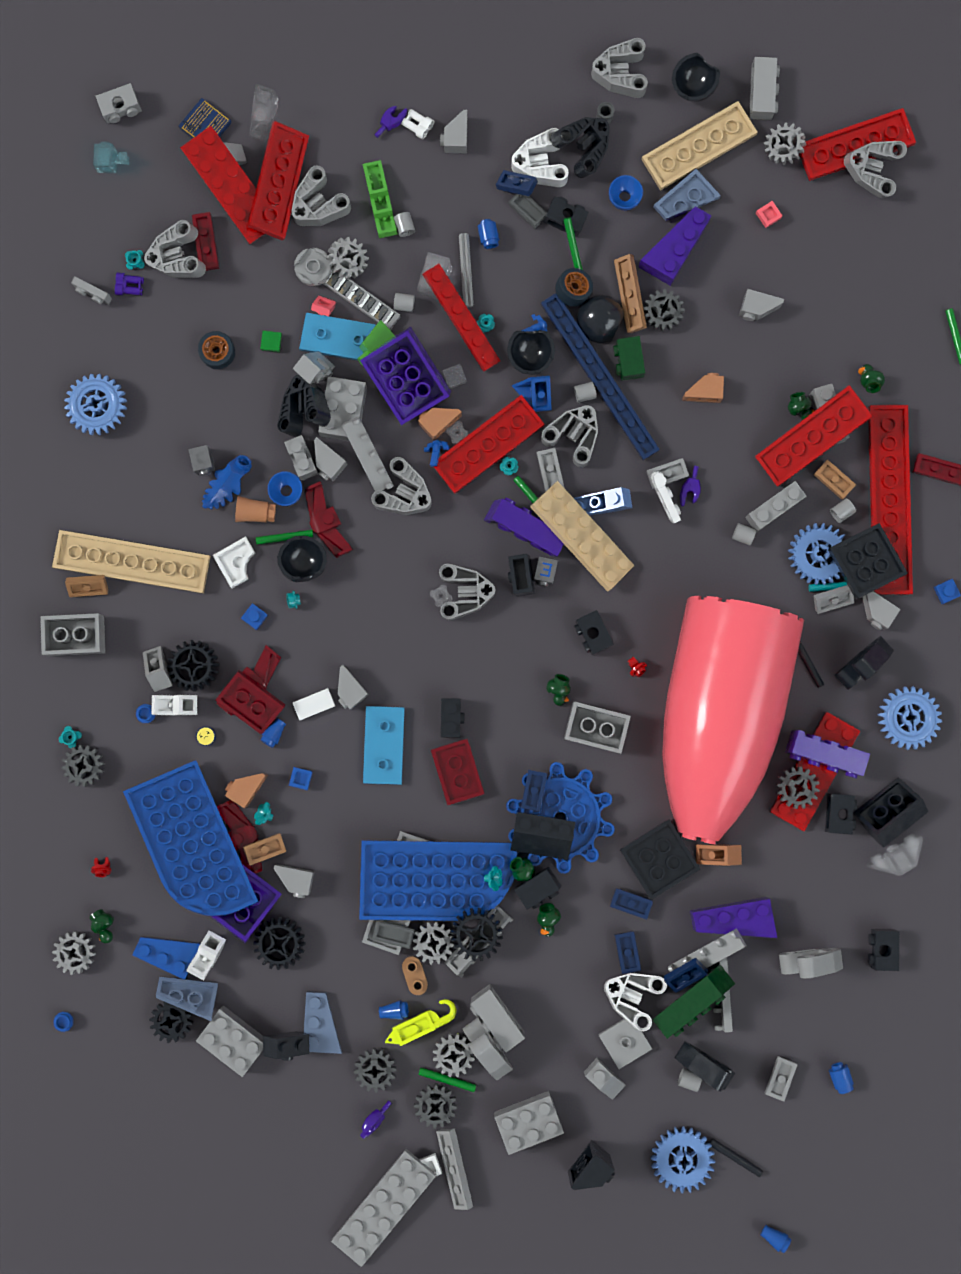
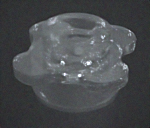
(457, 427)
(435, 595)

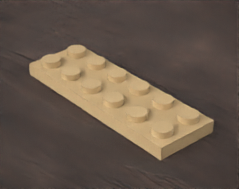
(699, 145)
(582, 536)

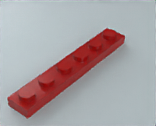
(461, 317)

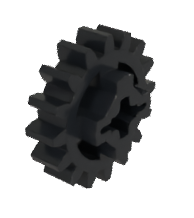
(173, 1029)

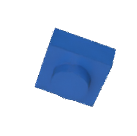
(947, 591)
(254, 616)
(300, 778)

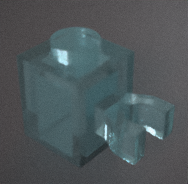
(107, 158)

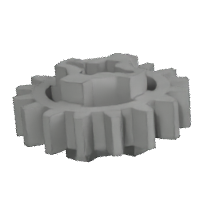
(788, 136)
(348, 250)
(425, 944)
(82, 956)
(445, 1056)

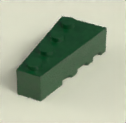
(694, 1002)

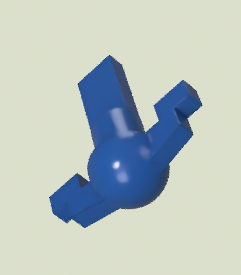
(541, 325)
(436, 445)

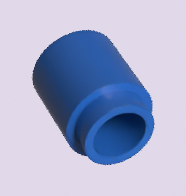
(488, 234)
(841, 1077)

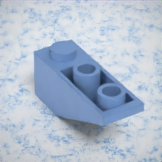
(606, 501)

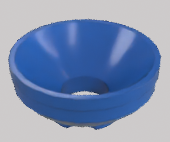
(625, 184)
(280, 480)

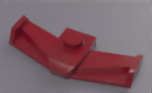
(325, 520)
(263, 670)
(242, 831)

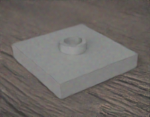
(624, 1043)

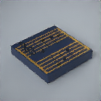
(202, 117)

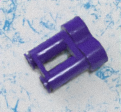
(121, 284)

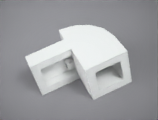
(174, 705)
(207, 955)

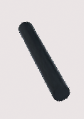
(810, 666)
(736, 1158)

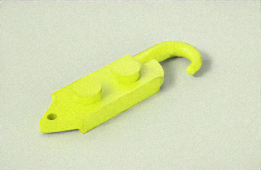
(420, 1025)

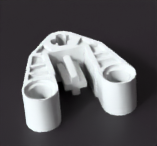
(535, 160)
(626, 1011)

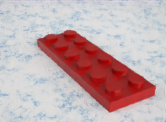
(827, 153)
(223, 178)
(278, 181)
(814, 436)
(488, 444)
(829, 729)

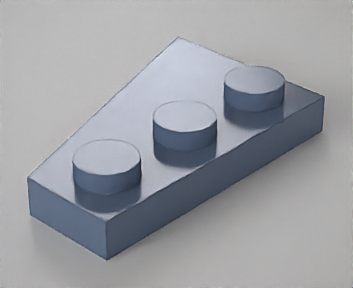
(690, 192)
(189, 995)
(320, 1024)

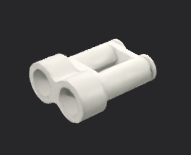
(425, 123)

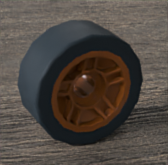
(581, 288)
(211, 342)

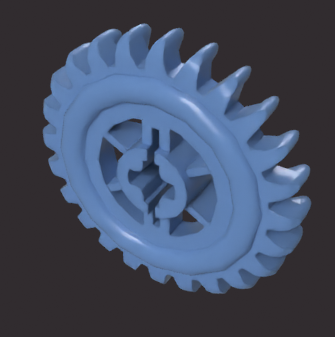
(112, 396)
(799, 553)
(914, 736)
(682, 1179)

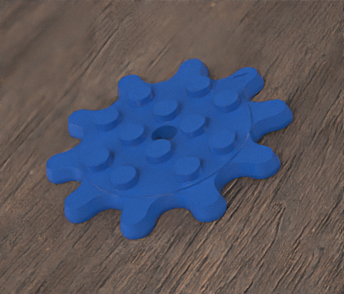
(578, 805)

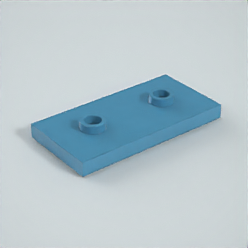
(333, 336)
(383, 745)

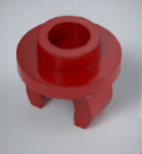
(637, 668)
(101, 870)

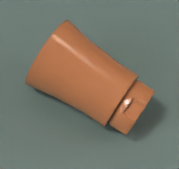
(254, 511)

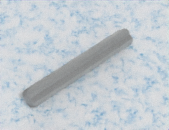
(466, 269)

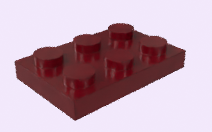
(250, 702)
(457, 772)

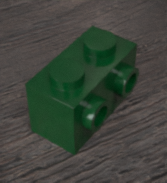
(629, 358)

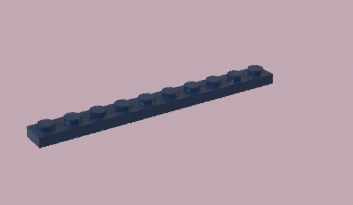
(600, 377)

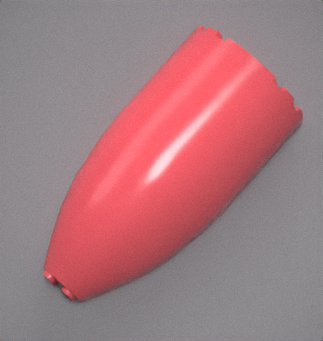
(725, 709)

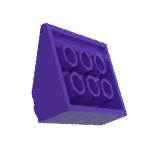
(406, 376)
(246, 921)

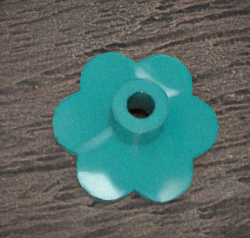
(263, 814)
(494, 878)

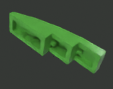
(380, 199)

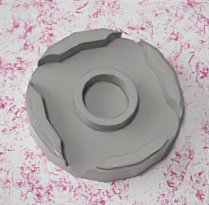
(312, 267)

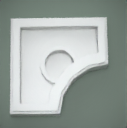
(234, 561)

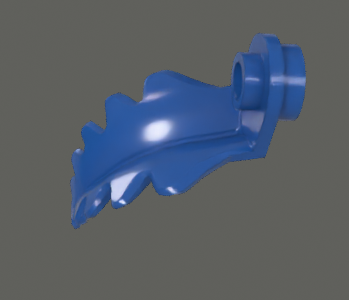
(227, 482)

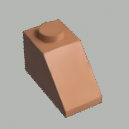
(707, 389)
(437, 420)
(244, 789)
(718, 854)

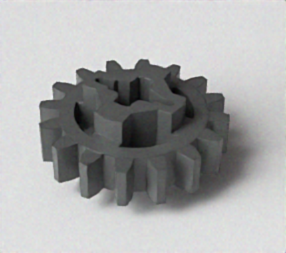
(670, 313)
(84, 758)
(793, 794)
(383, 1069)
(429, 1112)

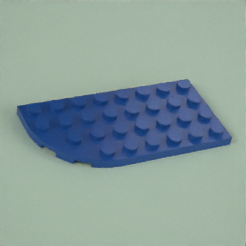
(190, 842)
(430, 878)

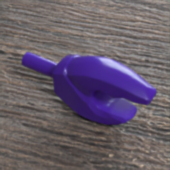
(389, 122)
(691, 485)
(374, 1120)

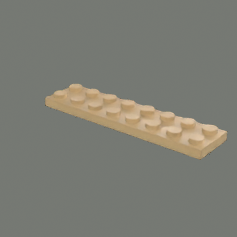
(131, 561)

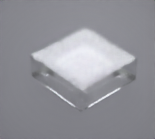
(454, 376)

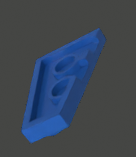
(167, 954)

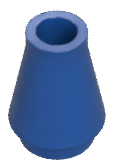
(273, 733)
(396, 1010)
(777, 1239)

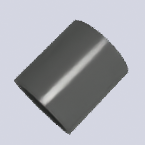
(608, 107)

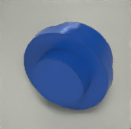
(144, 713)
(63, 1021)

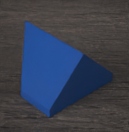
(536, 392)

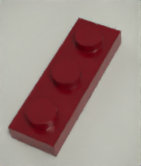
(206, 240)
(938, 469)

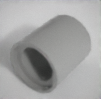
(404, 224)
(404, 302)
(585, 392)
(843, 510)
(744, 534)
(689, 1080)

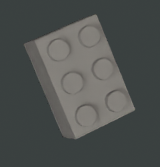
(345, 403)
(72, 634)
(597, 727)
(496, 1018)
(232, 1041)
(528, 1122)

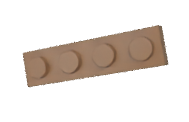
(630, 293)

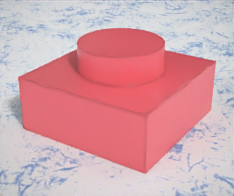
(769, 214)
(323, 306)

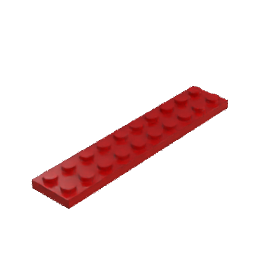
(891, 486)

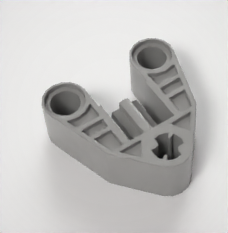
(615, 68)
(871, 181)
(327, 212)
(167, 254)
(561, 424)
(395, 504)
(465, 575)
(811, 962)
(486, 1050)

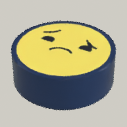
(206, 736)

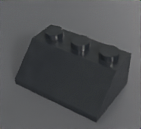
(891, 812)
(542, 836)
(591, 1168)

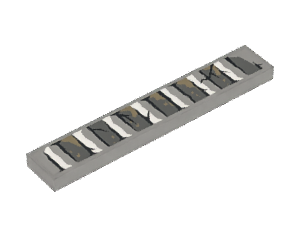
(362, 299)

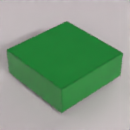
(271, 341)

